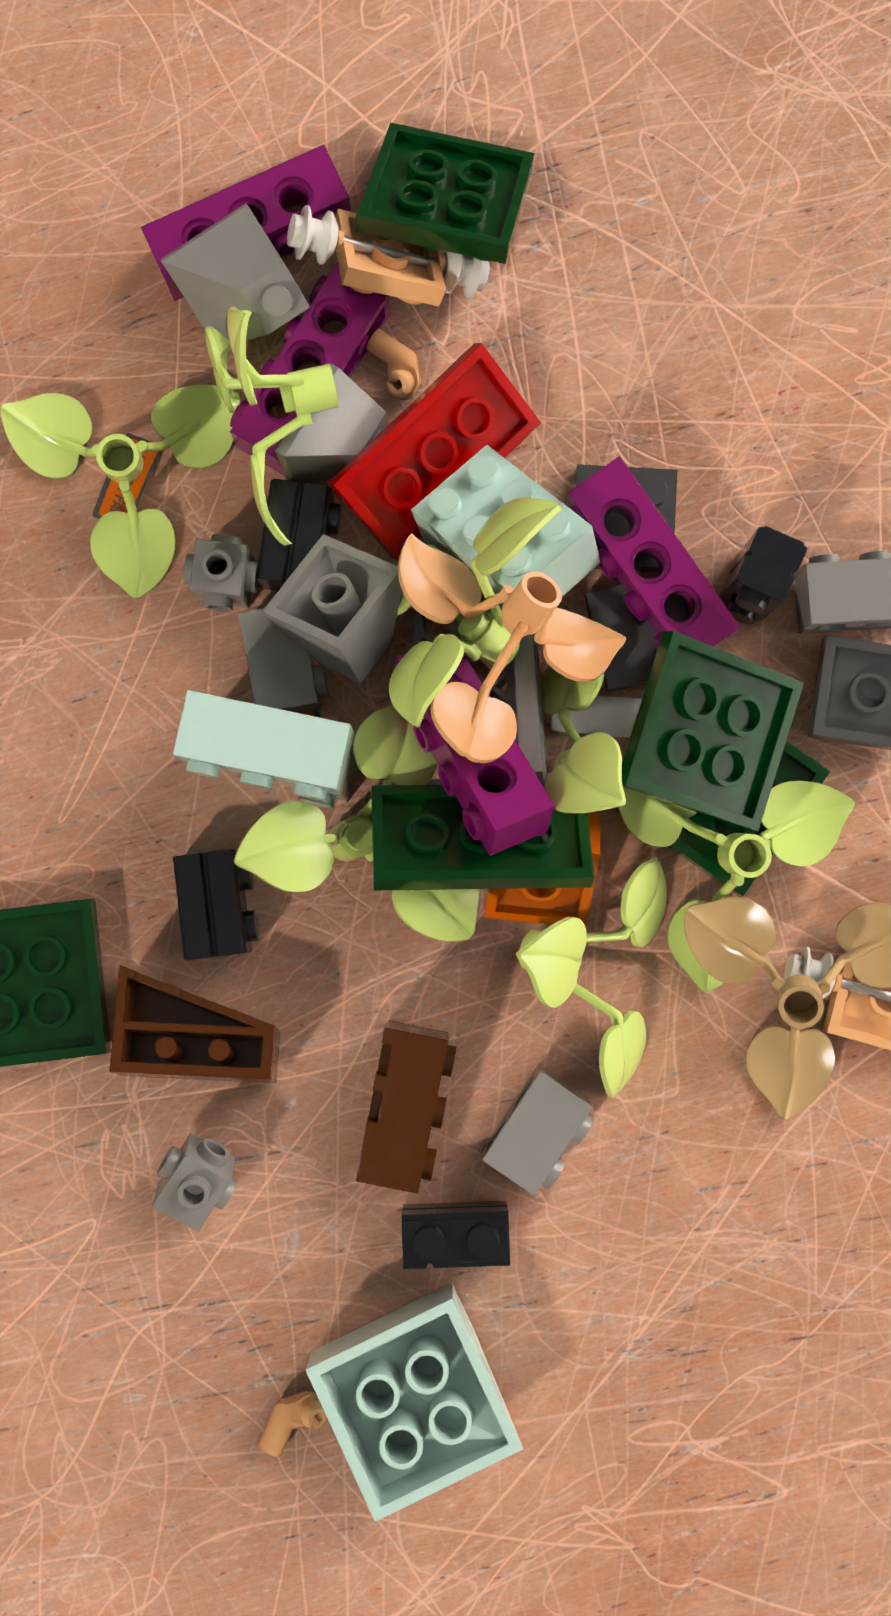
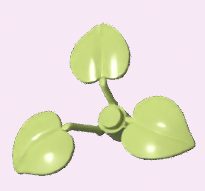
(301, 391)
(130, 546)
(431, 665)
(590, 772)
(802, 828)
(296, 855)
(556, 955)

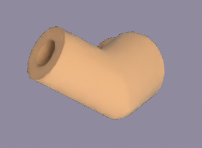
(401, 364)
(288, 1414)

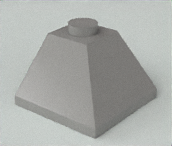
(238, 268)
(335, 437)
(339, 607)

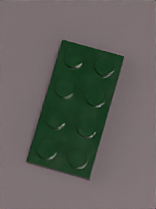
(425, 846)

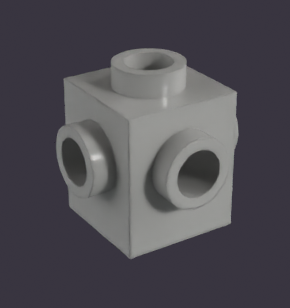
(226, 589)
(194, 1181)

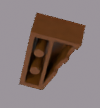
(184, 1036)
(405, 1107)

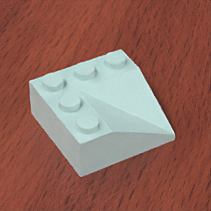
(267, 746)
(413, 1402)

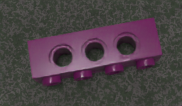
(304, 180)
(309, 343)
(618, 491)
(494, 818)

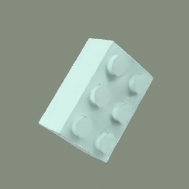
(467, 499)

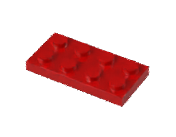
(429, 441)

